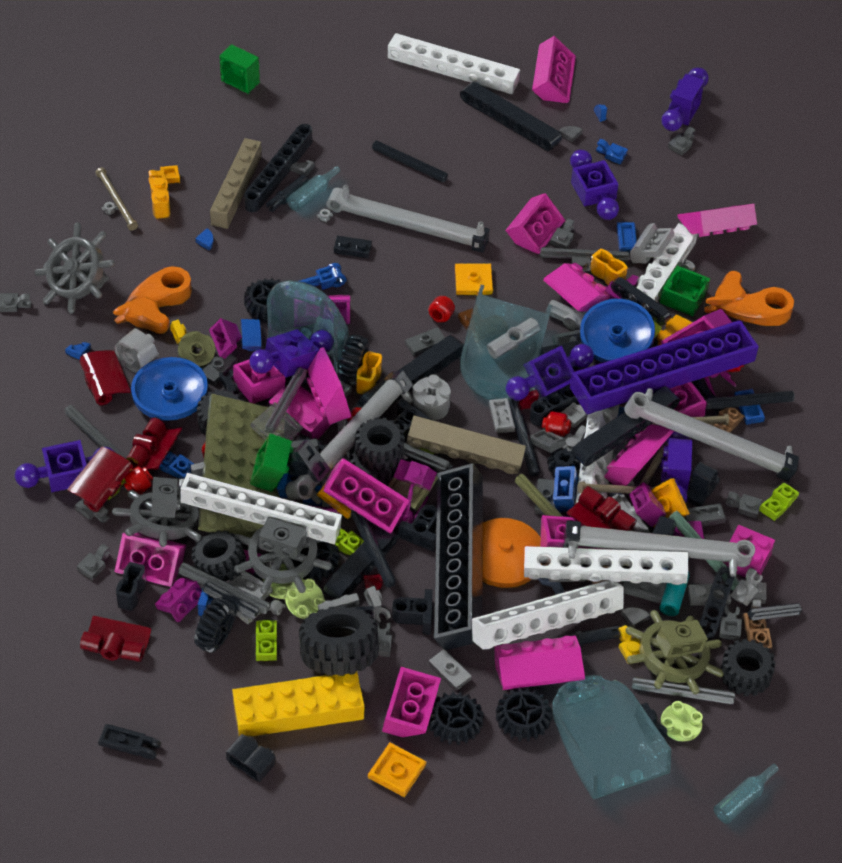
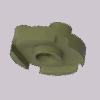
(201, 341)

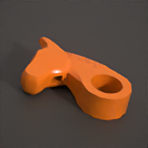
(144, 302)
(751, 307)

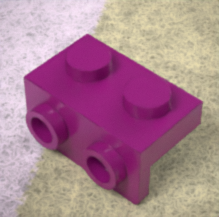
(180, 598)

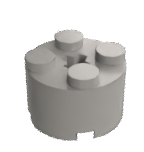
(136, 350)
(432, 397)

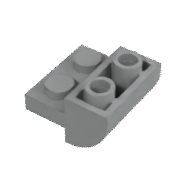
(651, 243)

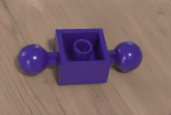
(685, 99)
(594, 184)
(290, 352)
(539, 377)
(677, 462)
(62, 466)

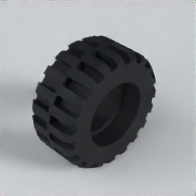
(339, 641)

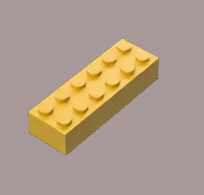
(298, 704)

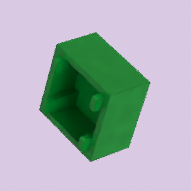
(239, 69)
(685, 290)
(271, 462)

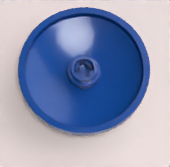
(617, 329)
(169, 388)

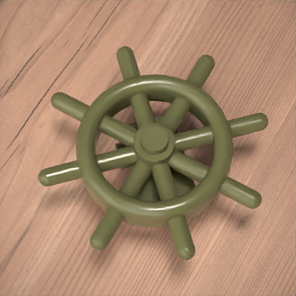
(676, 644)

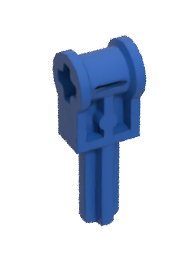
(327, 277)

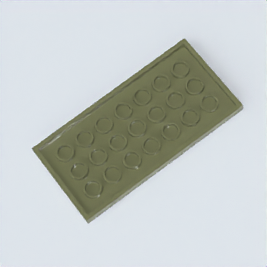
(231, 457)

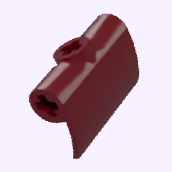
(103, 375)
(152, 445)
(100, 478)
(599, 512)
(116, 639)

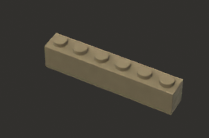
(235, 183)
(466, 445)

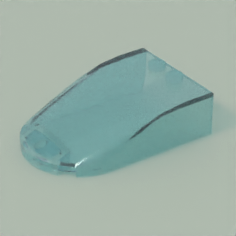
(308, 309)
(488, 322)
(608, 735)

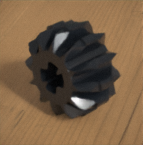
(561, 458)

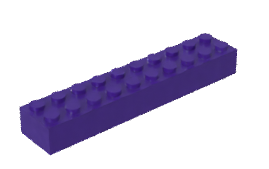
(663, 365)

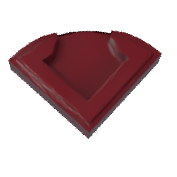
(527, 402)
(373, 580)

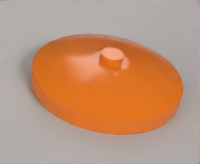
(505, 551)

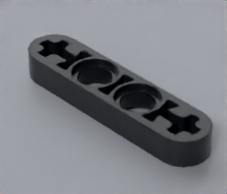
(629, 292)
(718, 604)

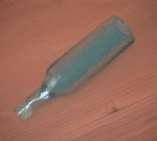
(311, 190)
(743, 795)

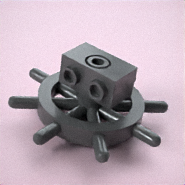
(79, 268)
(163, 513)
(284, 544)

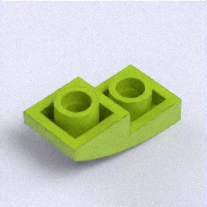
(779, 501)
(347, 542)
(266, 640)

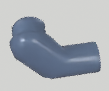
(556, 586)

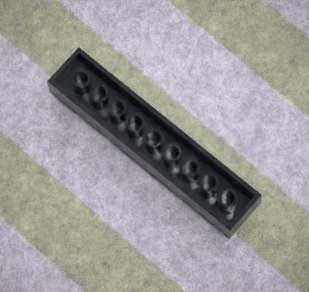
(458, 555)

